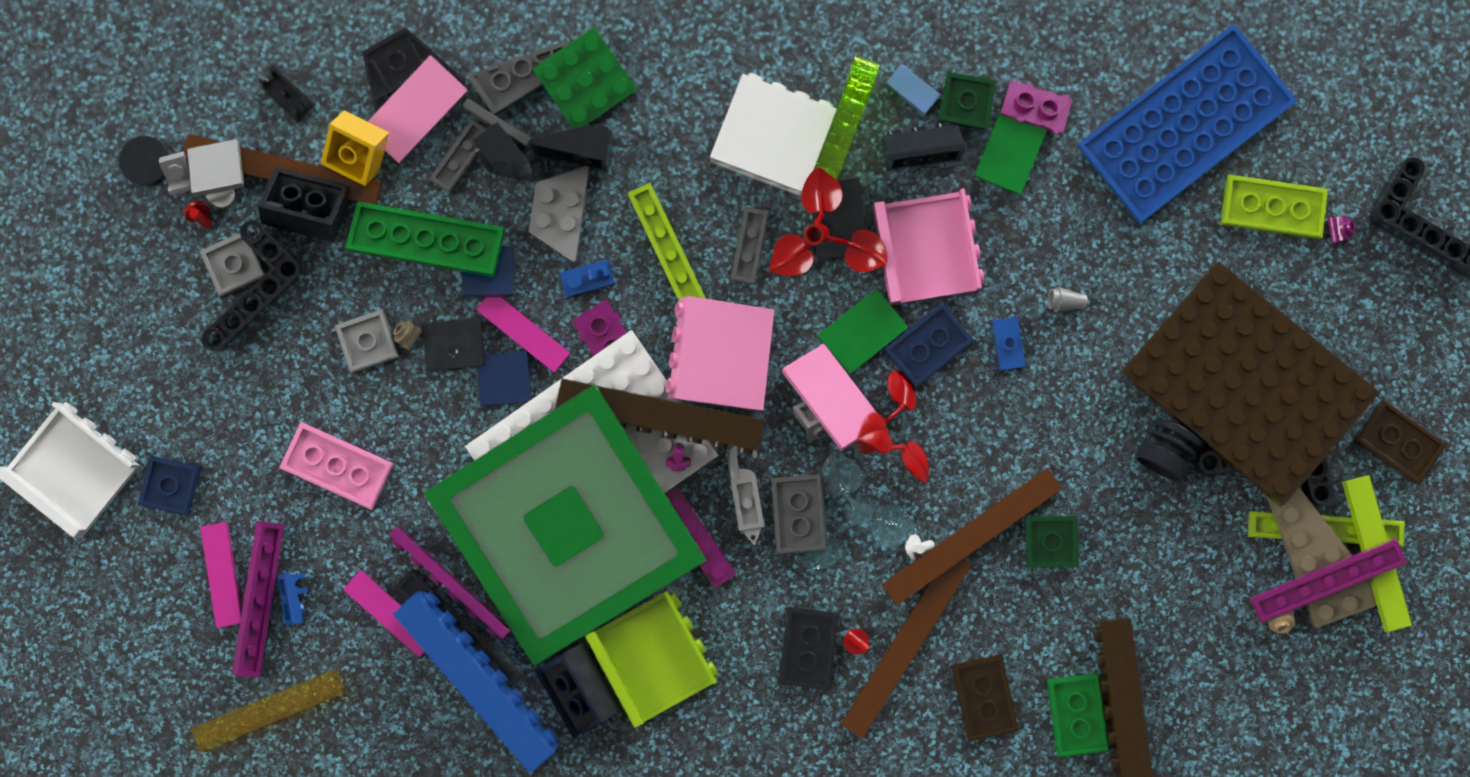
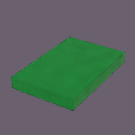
(1010, 154)
(862, 331)
(1077, 715)

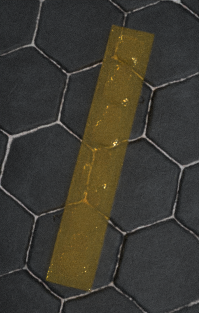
(268, 710)

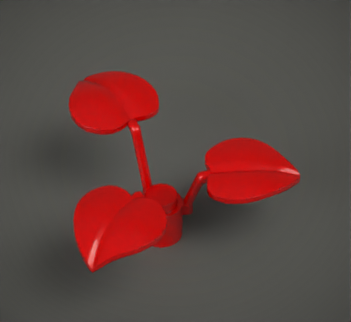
(821, 194)
(875, 437)

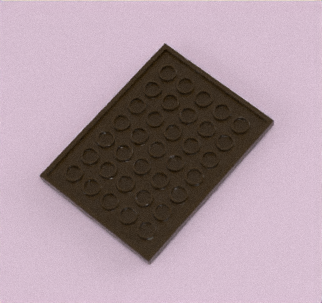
(1250, 384)

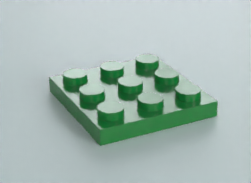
(584, 79)

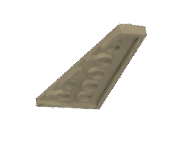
(1312, 546)

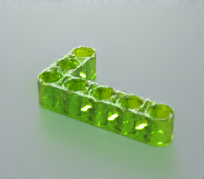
(848, 115)

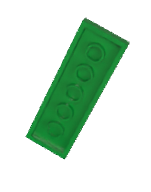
(425, 239)

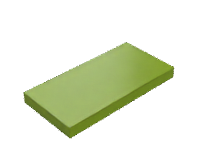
(1274, 207)

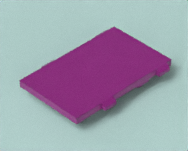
(1036, 107)
(599, 327)

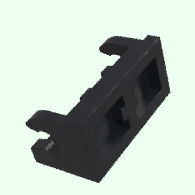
(286, 94)

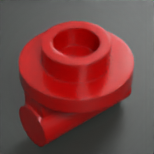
(197, 213)
(856, 641)

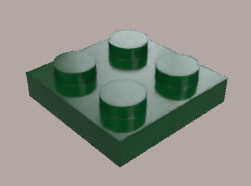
(967, 101)
(1051, 541)

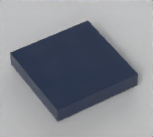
(498, 286)
(504, 379)
(169, 485)

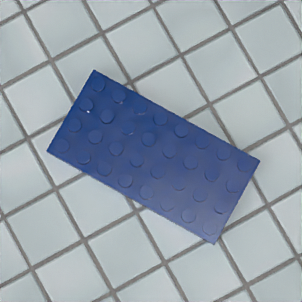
(1186, 123)

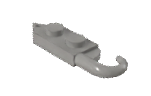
(745, 497)

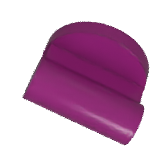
(1340, 229)
(678, 462)

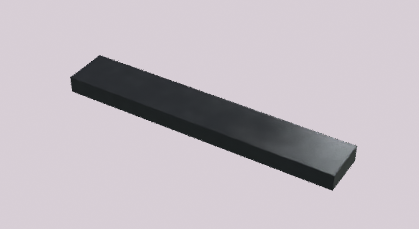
(413, 583)

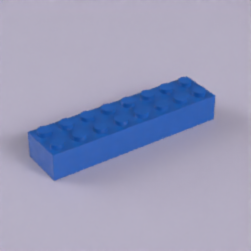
(477, 680)

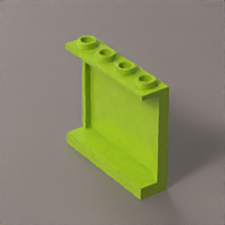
(652, 658)

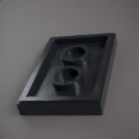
(843, 220)
(808, 648)

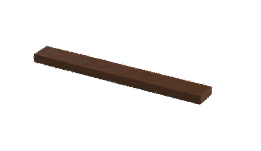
(263, 164)
(971, 536)
(903, 649)

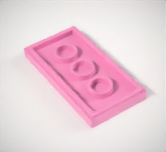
(417, 107)
(829, 394)
(336, 465)

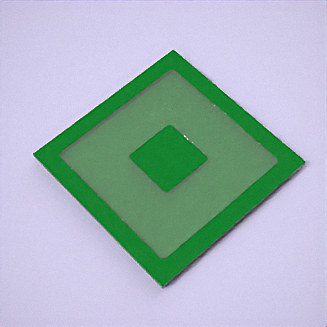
(565, 525)

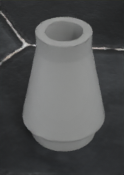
(1064, 300)

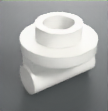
(221, 199)
(915, 547)

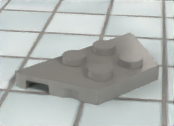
(560, 210)

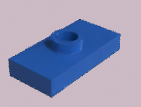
(1008, 343)

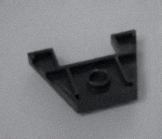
(394, 61)

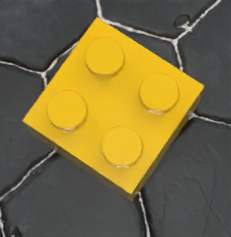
(354, 148)

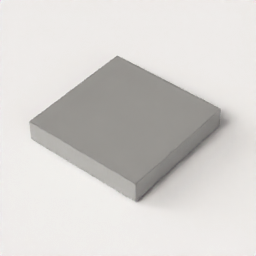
(215, 168)
(232, 265)
(367, 341)

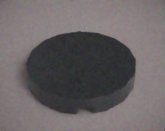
(141, 160)

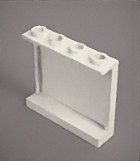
(772, 133)
(70, 470)

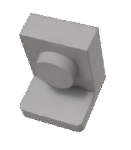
(176, 172)
(810, 423)

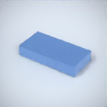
(912, 89)

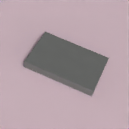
(799, 514)

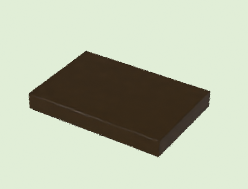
(1400, 442)
(984, 697)

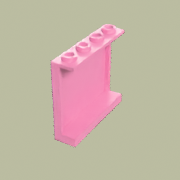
(929, 247)
(720, 353)

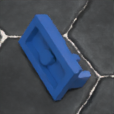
(587, 278)
(292, 608)

